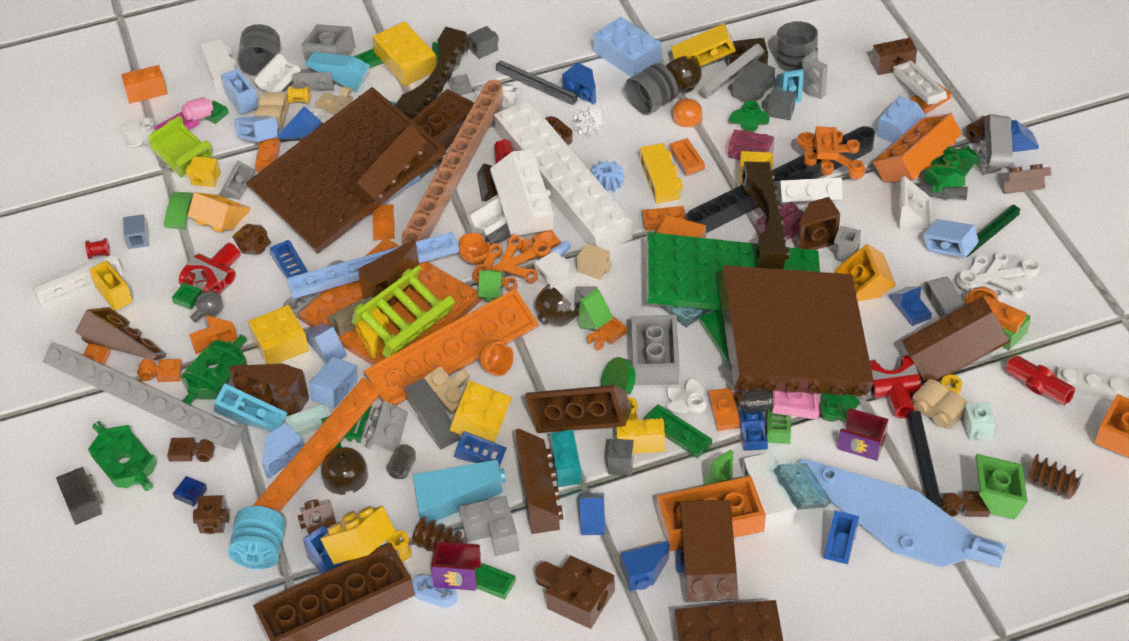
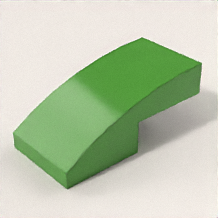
(177, 210)

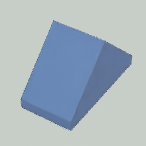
(325, 342)

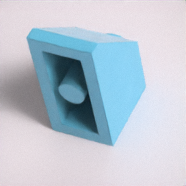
(792, 82)

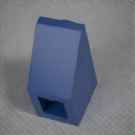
(580, 81)

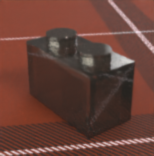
(79, 495)

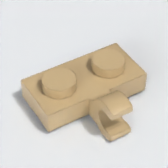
(333, 103)
(448, 389)

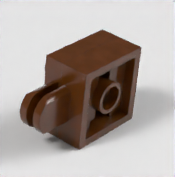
(576, 589)

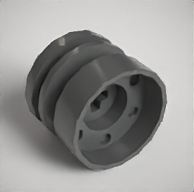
(794, 43)
(257, 47)
(651, 88)

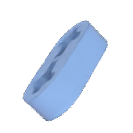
(431, 594)

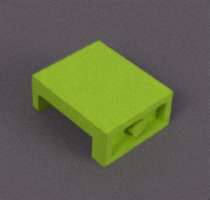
(178, 145)

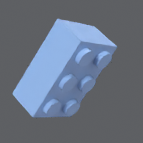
(627, 46)

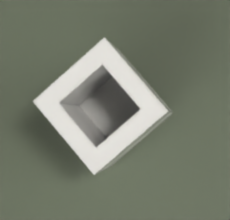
(552, 269)

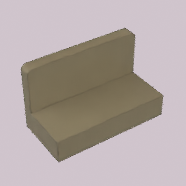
(342, 319)

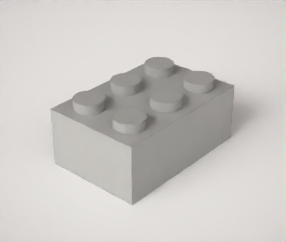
(655, 349)

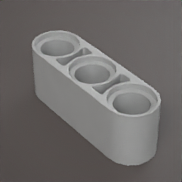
(998, 141)

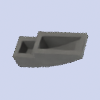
(431, 413)

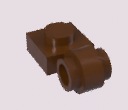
(184, 448)
(970, 503)

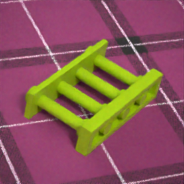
(408, 331)

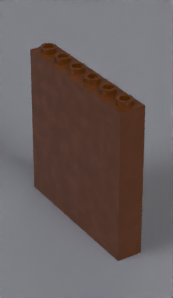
(794, 331)

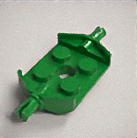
(951, 168)
(206, 382)
(120, 443)

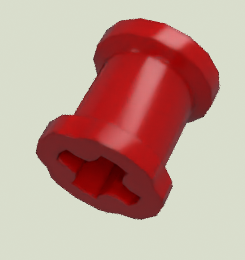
(97, 248)

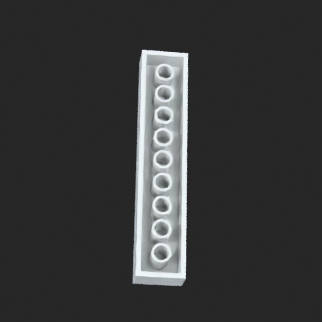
(571, 184)

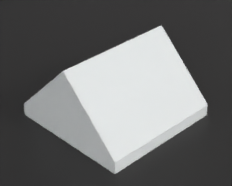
(914, 207)

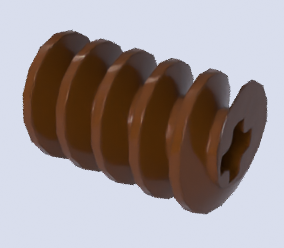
(1054, 477)
(427, 535)

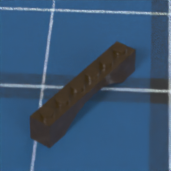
(452, 46)
(759, 184)

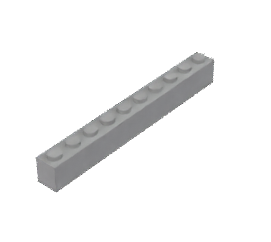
(143, 396)

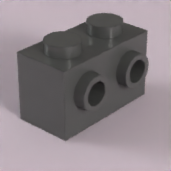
(754, 81)

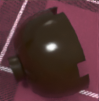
(686, 73)
(554, 307)
(344, 471)

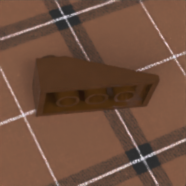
(444, 117)
(709, 551)

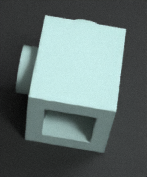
(979, 421)

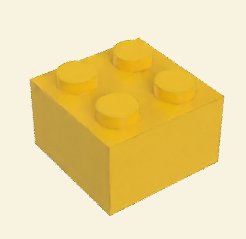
(278, 335)
(480, 411)
(357, 534)

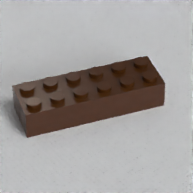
(336, 598)

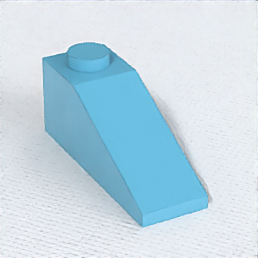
(344, 69)
(248, 409)

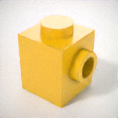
(203, 171)

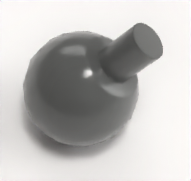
(207, 304)

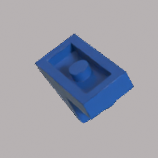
(910, 305)
(841, 537)

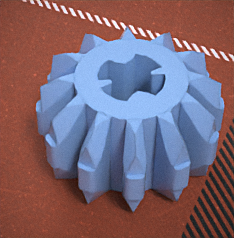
(609, 175)

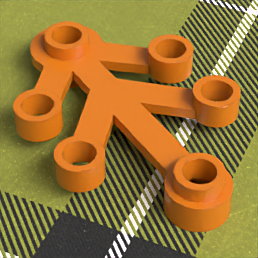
(856, 168)
(510, 264)

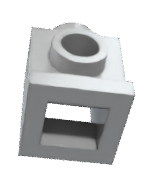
(847, 242)

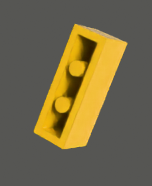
(706, 46)
(660, 173)

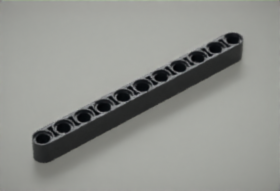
(737, 202)

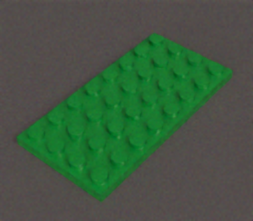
(687, 268)

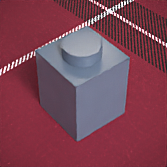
(136, 231)

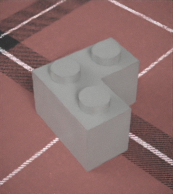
(493, 520)

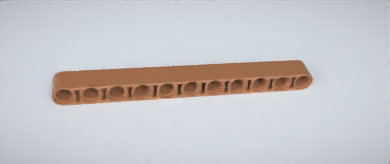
(454, 163)

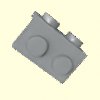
(814, 75)
(313, 79)
(386, 426)

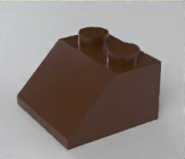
(818, 225)

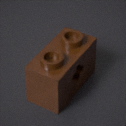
(891, 54)

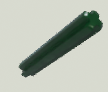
(995, 226)

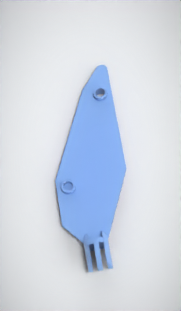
(905, 519)

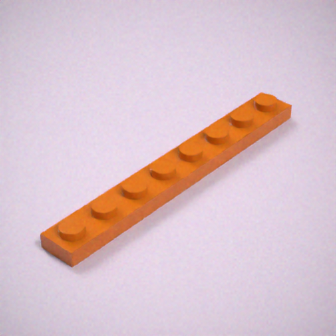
(319, 445)

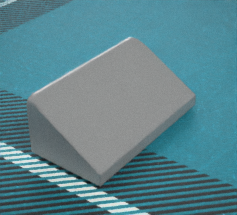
(236, 182)

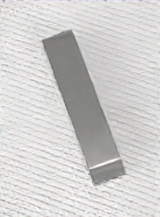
(945, 300)

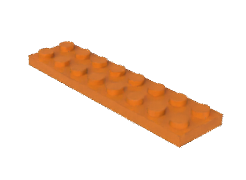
(452, 345)

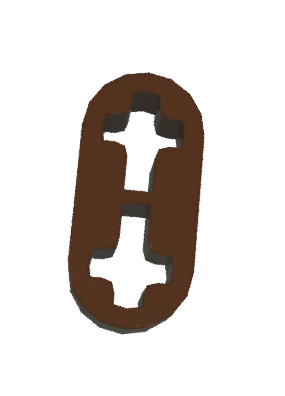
(561, 128)

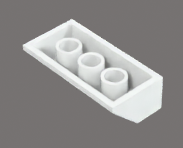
(522, 193)

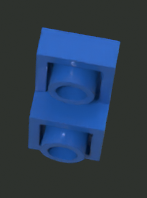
(753, 431)

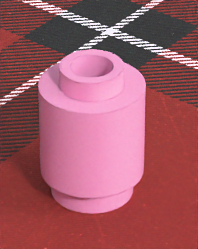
(197, 109)

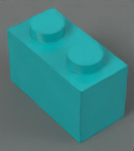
(565, 458)

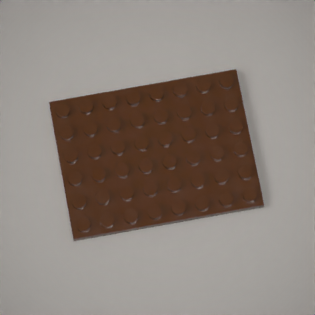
(310, 178)

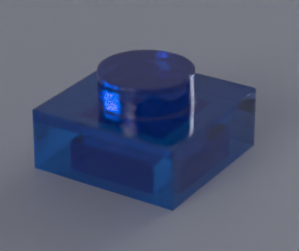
(189, 491)

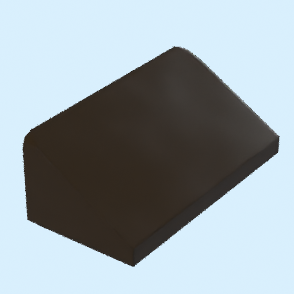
(486, 183)

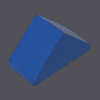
(592, 513)
(316, 551)

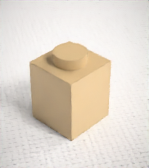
(593, 261)

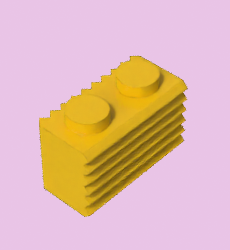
(111, 285)
(647, 435)

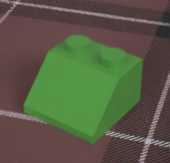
(1001, 485)

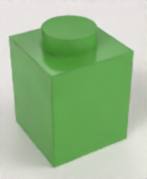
(490, 284)

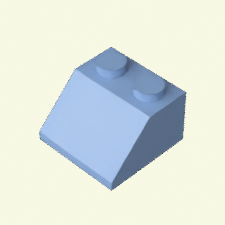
(899, 119)

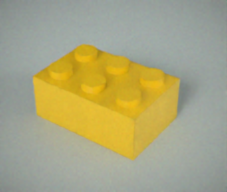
(404, 53)

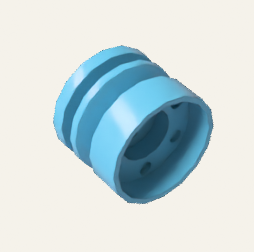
(256, 537)

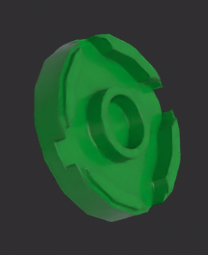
(619, 373)

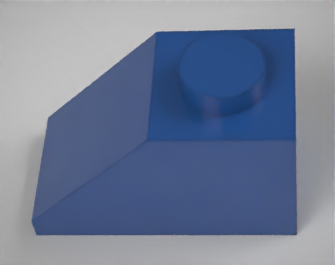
(300, 126)
(1022, 137)
(644, 565)

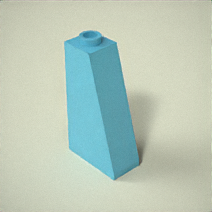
(444, 490)

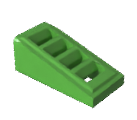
(780, 436)
(720, 469)

